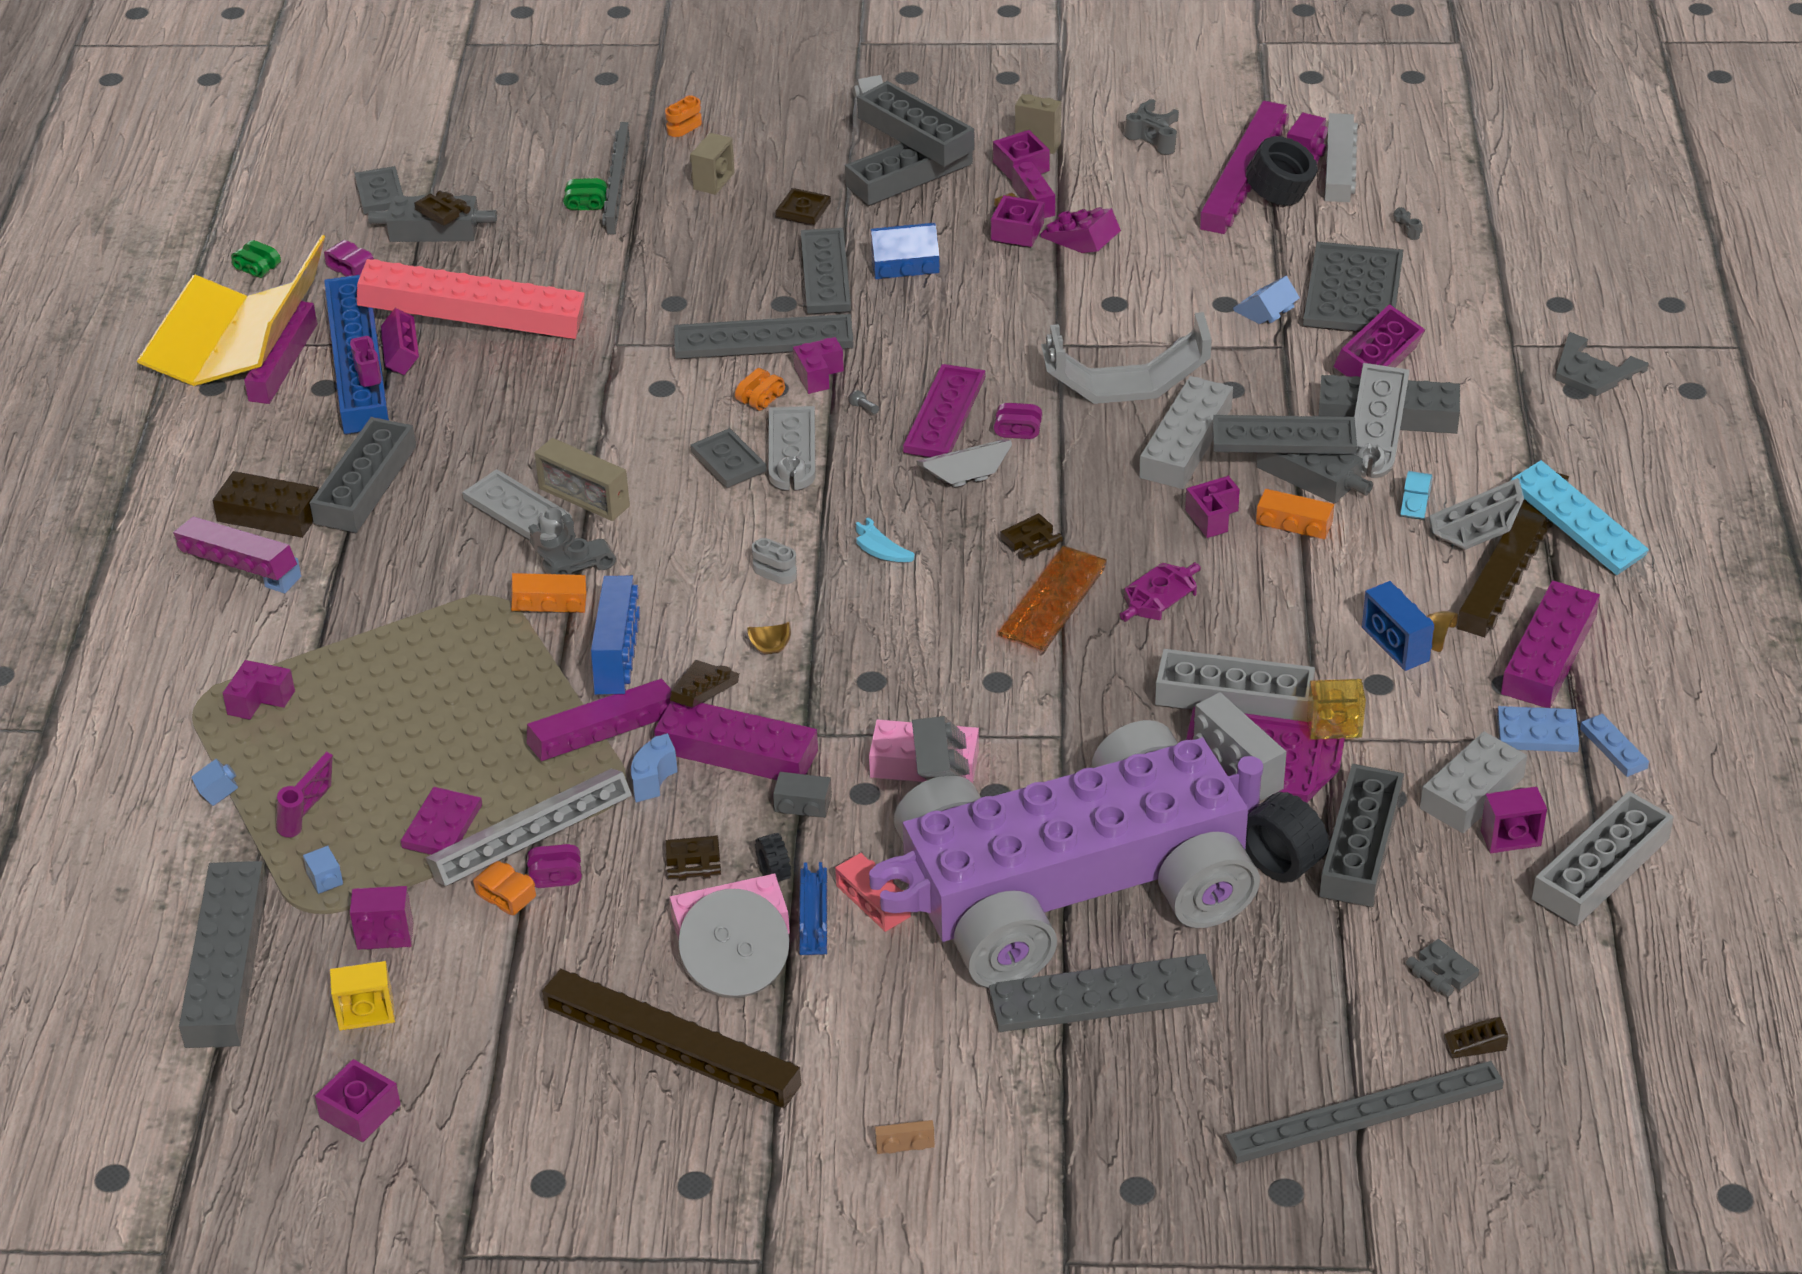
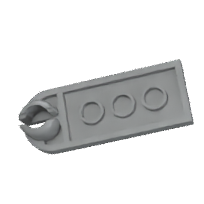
(1379, 416)
(792, 446)
(516, 505)

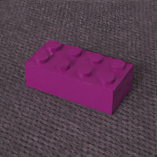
(1381, 342)

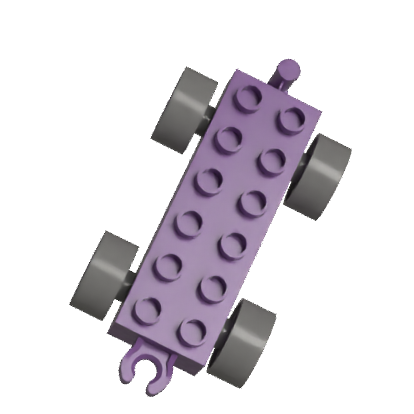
(1132, 818)

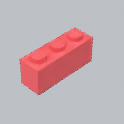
(854, 881)

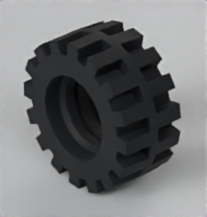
(773, 856)

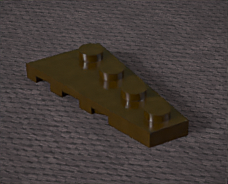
(702, 683)

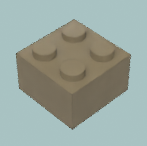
(712, 163)

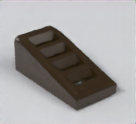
(1486, 1029)

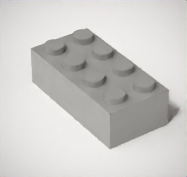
(1234, 736)
(1460, 788)

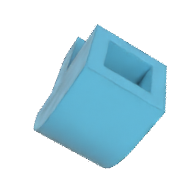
(1416, 495)

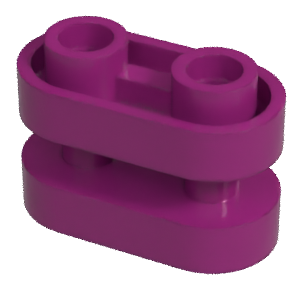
(1018, 420)
(554, 865)

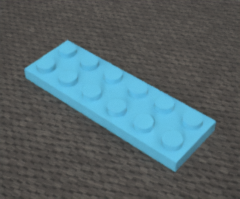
(1580, 518)

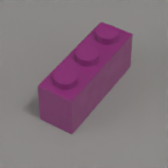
(1031, 185)
(399, 341)

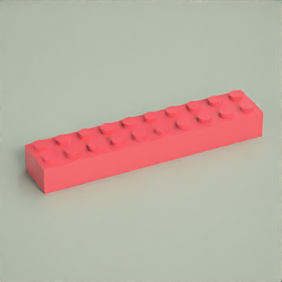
(470, 298)

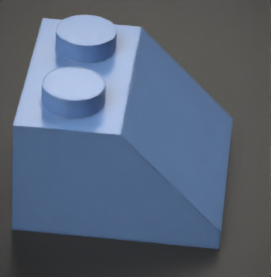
(1269, 301)

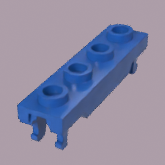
(813, 911)

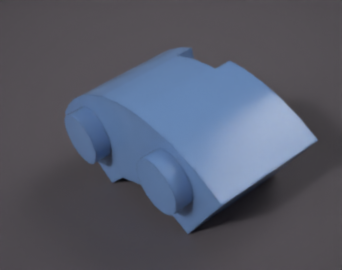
(652, 766)

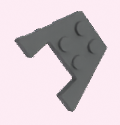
(1589, 373)

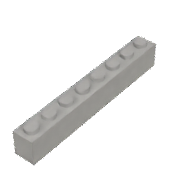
(528, 826)

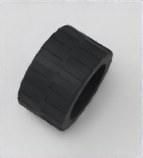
(1281, 170)
(1285, 837)

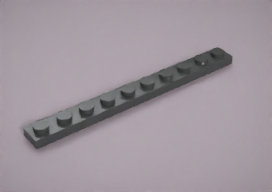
(1363, 1112)

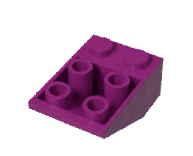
(1083, 229)

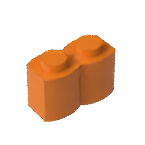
(505, 887)

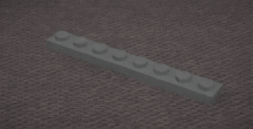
(616, 178)

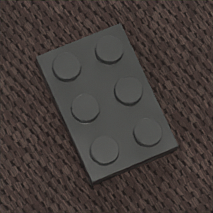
(377, 188)
(728, 457)

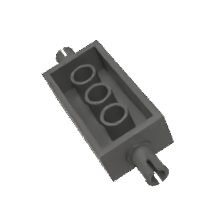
(409, 225)
(1320, 474)

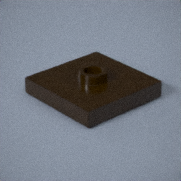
(803, 206)

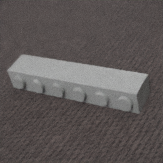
(1341, 158)

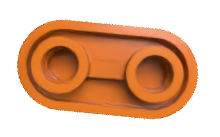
(683, 116)
(759, 389)

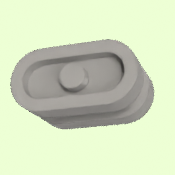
(774, 561)

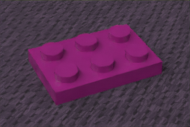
(441, 821)

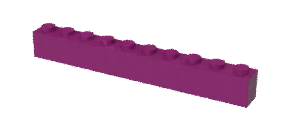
(1233, 184)

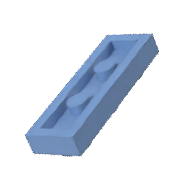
(1614, 745)

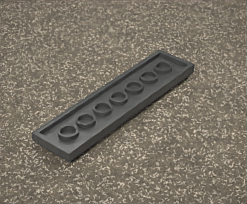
(759, 335)
(1102, 992)

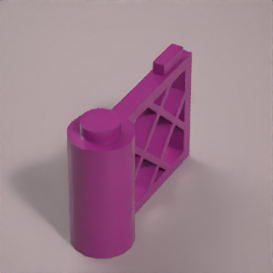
(297, 800)

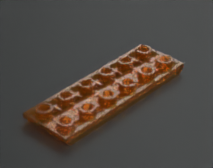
(1053, 598)

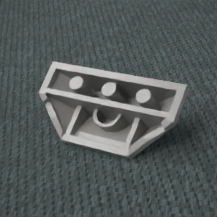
(967, 463)
(1480, 516)

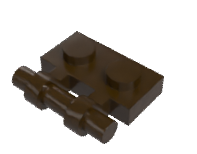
(442, 207)
(1027, 532)
(693, 851)

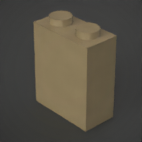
(1041, 117)

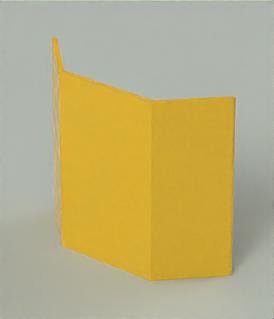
(222, 331)

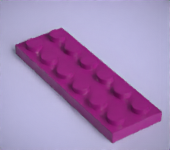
(944, 411)

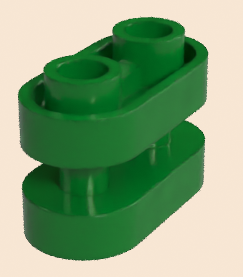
(585, 194)
(255, 258)

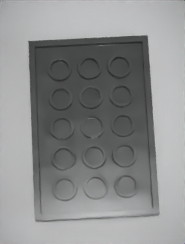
(1351, 285)

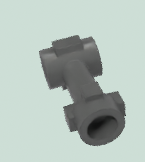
(1413, 226)

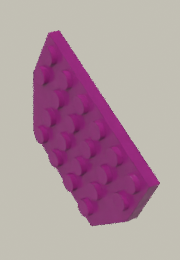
(1308, 761)

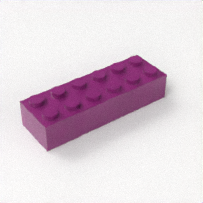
(1550, 644)
(738, 740)

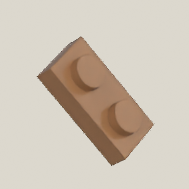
(904, 1137)

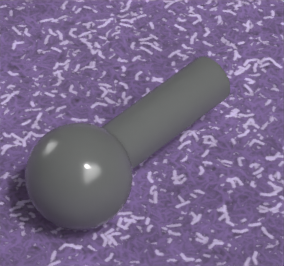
(858, 398)

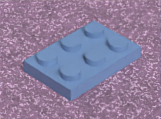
(1538, 728)

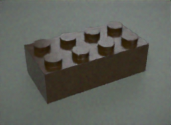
(265, 504)

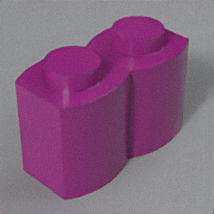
(347, 258)
(366, 361)

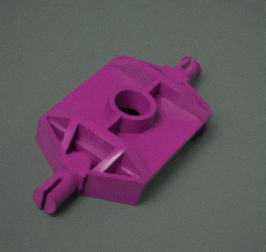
(1151, 600)

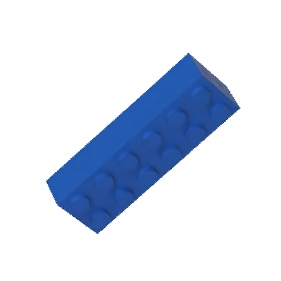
(615, 635)

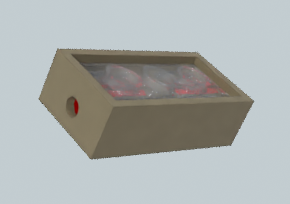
(582, 479)

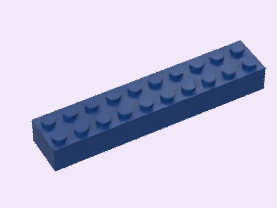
(349, 322)

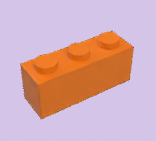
(1295, 514)
(548, 592)

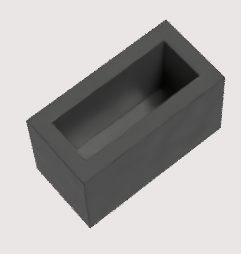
(802, 794)

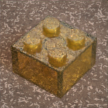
(1336, 709)

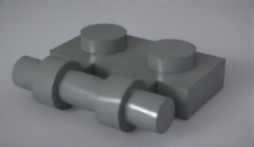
(1447, 963)

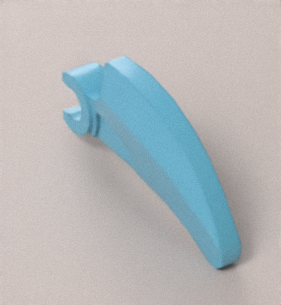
(879, 545)

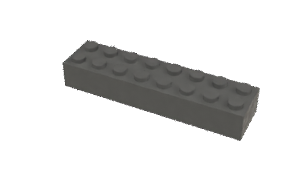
(223, 955)

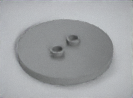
(733, 943)

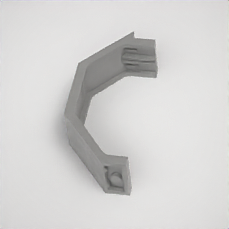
(1130, 381)

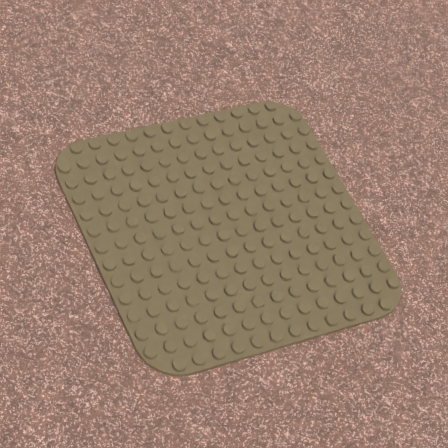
(401, 713)

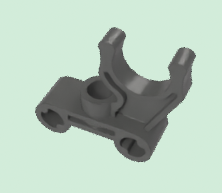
(1152, 127)
(569, 553)

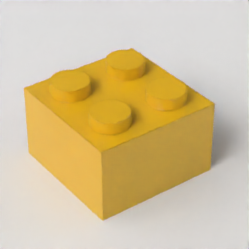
(362, 995)

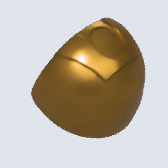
(1442, 621)
(770, 638)

